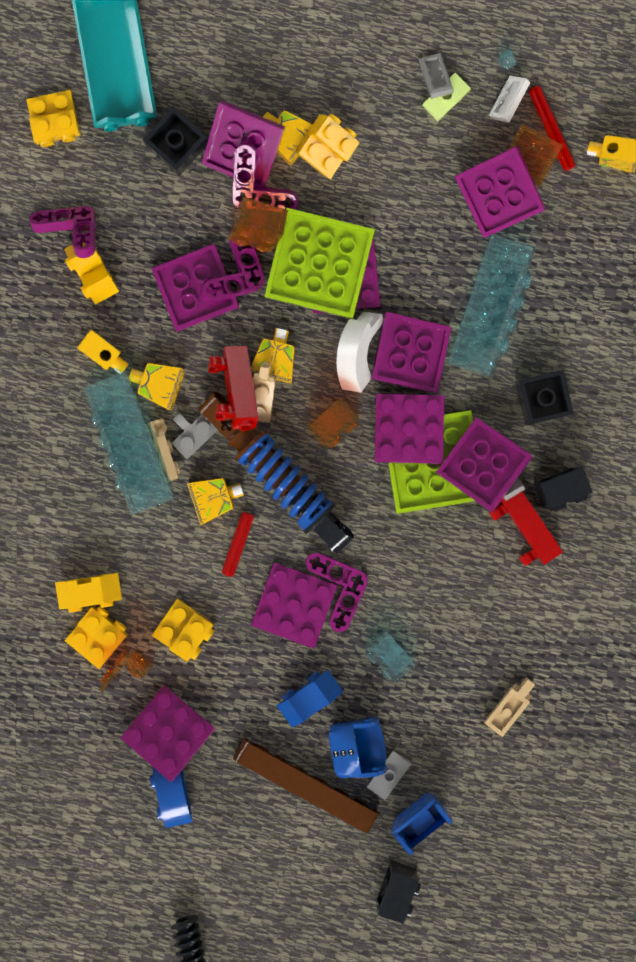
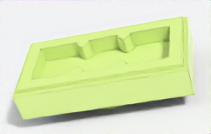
(441, 105)

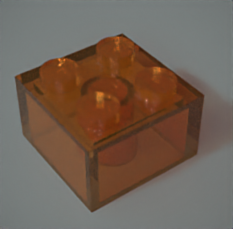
(538, 152)
(257, 225)
(333, 423)

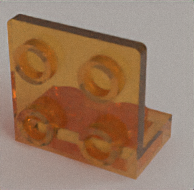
(136, 665)

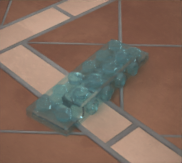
(493, 306)
(128, 443)

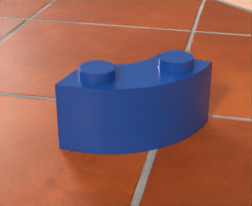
(309, 698)
(172, 798)

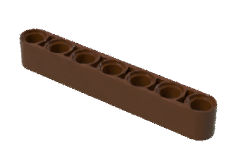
(305, 786)

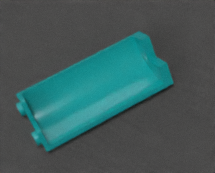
(114, 63)

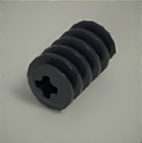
(189, 939)

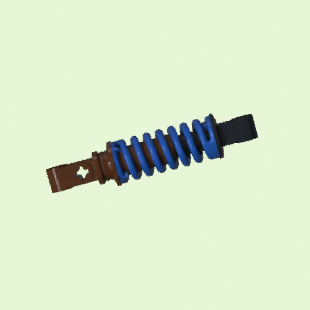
(258, 452)

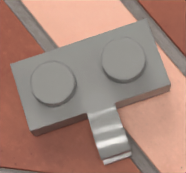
(194, 434)

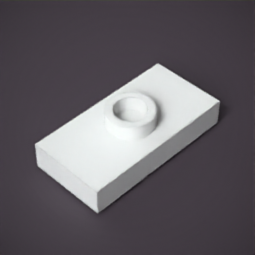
(509, 99)

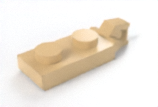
(264, 390)
(164, 449)
(510, 707)

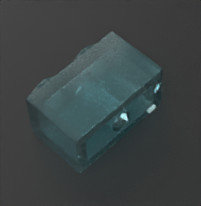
(390, 656)

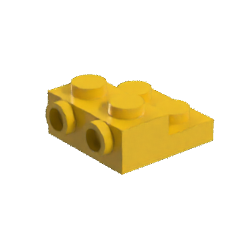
(53, 118)
(327, 145)
(184, 630)
(97, 636)

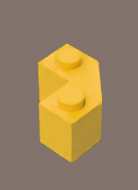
(93, 274)
(88, 591)

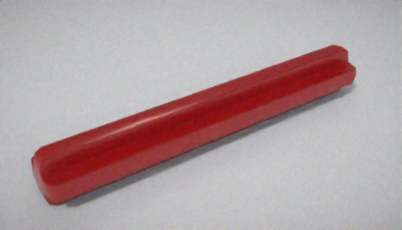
(551, 126)

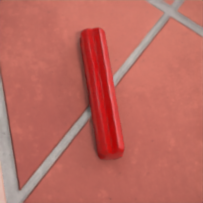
(238, 544)

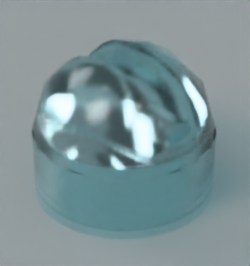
(507, 59)

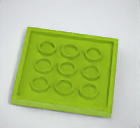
(320, 263)
(418, 485)

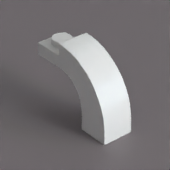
(353, 349)

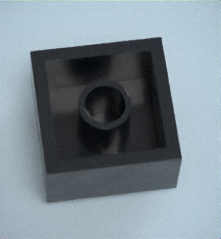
(176, 141)
(544, 397)
(563, 488)
(397, 892)

